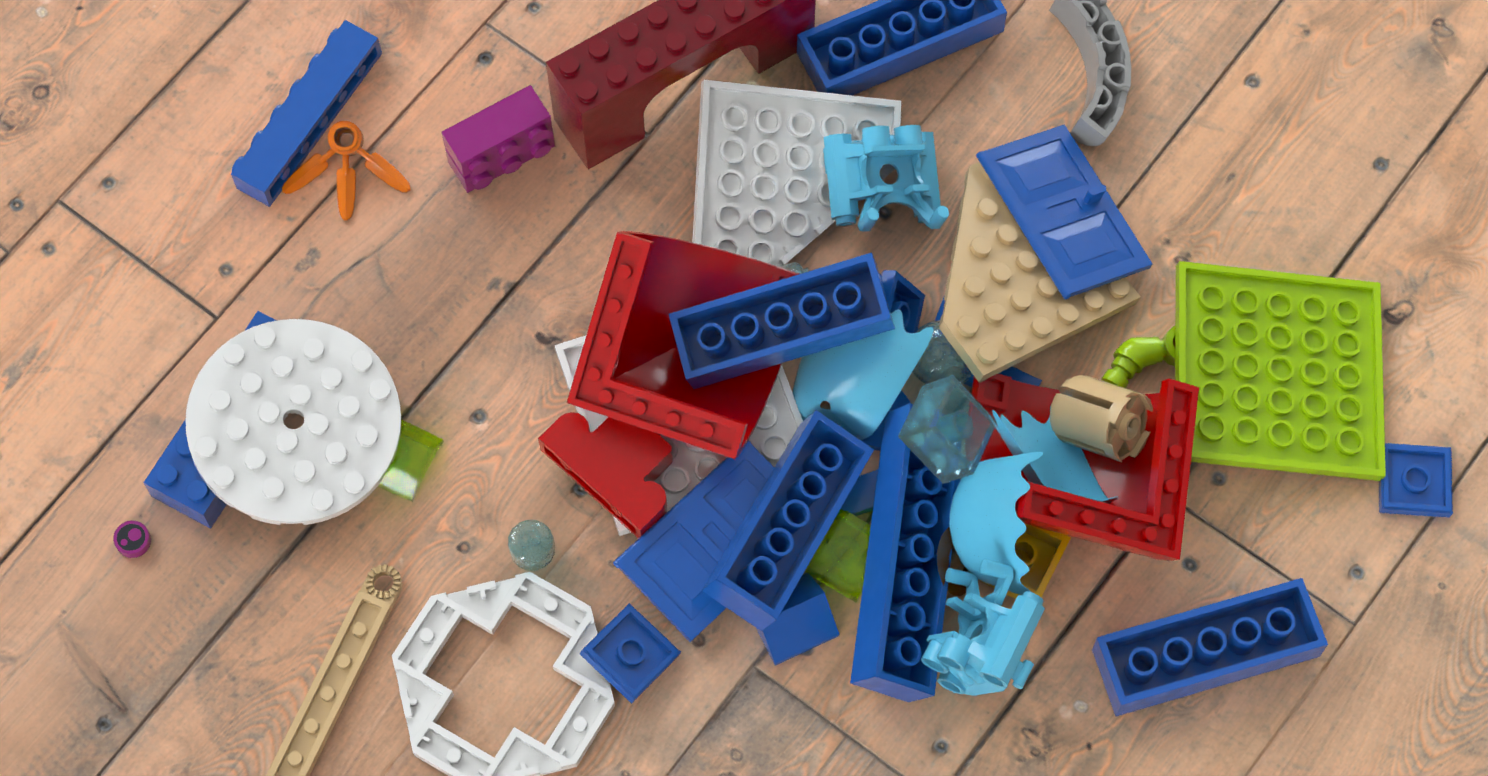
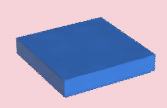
(1417, 481)
(630, 653)

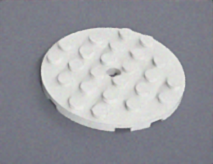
(302, 472)

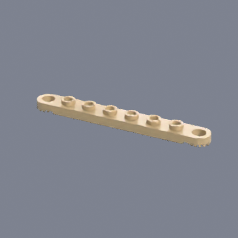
(337, 676)

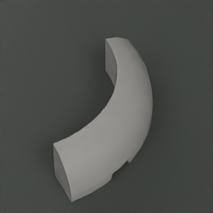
(1105, 62)

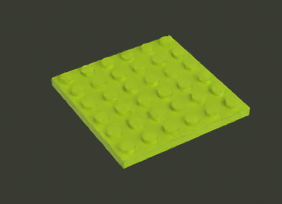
(1282, 369)

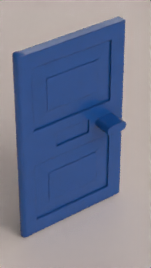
(1064, 211)
(686, 543)

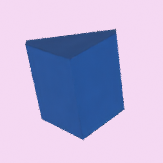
(801, 624)

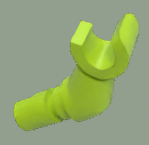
(1137, 354)

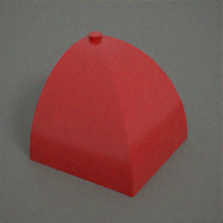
(631, 354)
(1149, 487)

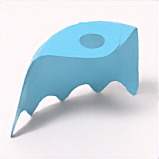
(860, 377)
(1059, 467)
(986, 519)

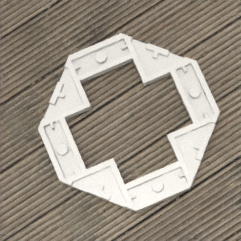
(486, 608)

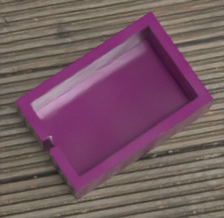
(499, 139)

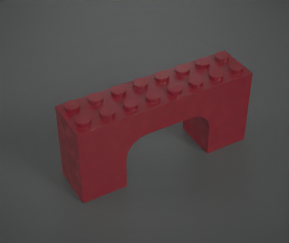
(613, 76)

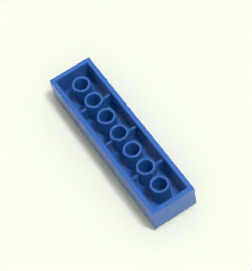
(901, 581)

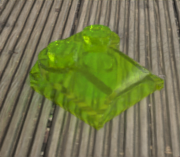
(411, 461)
(842, 555)

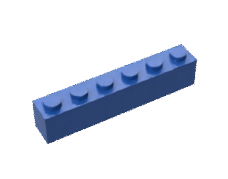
(306, 112)

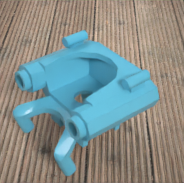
(855, 175)
(989, 636)

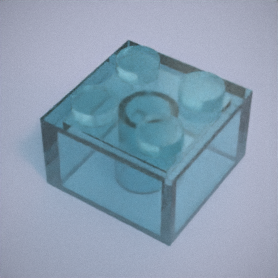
(947, 429)

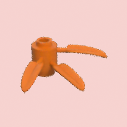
(345, 176)

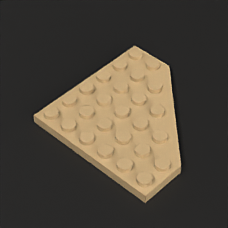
(1001, 296)

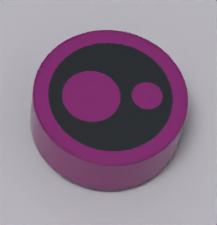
(132, 539)

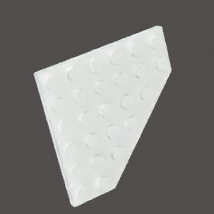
(764, 165)

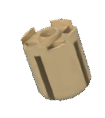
(1100, 417)

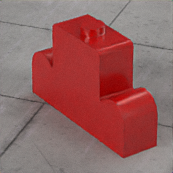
(613, 466)

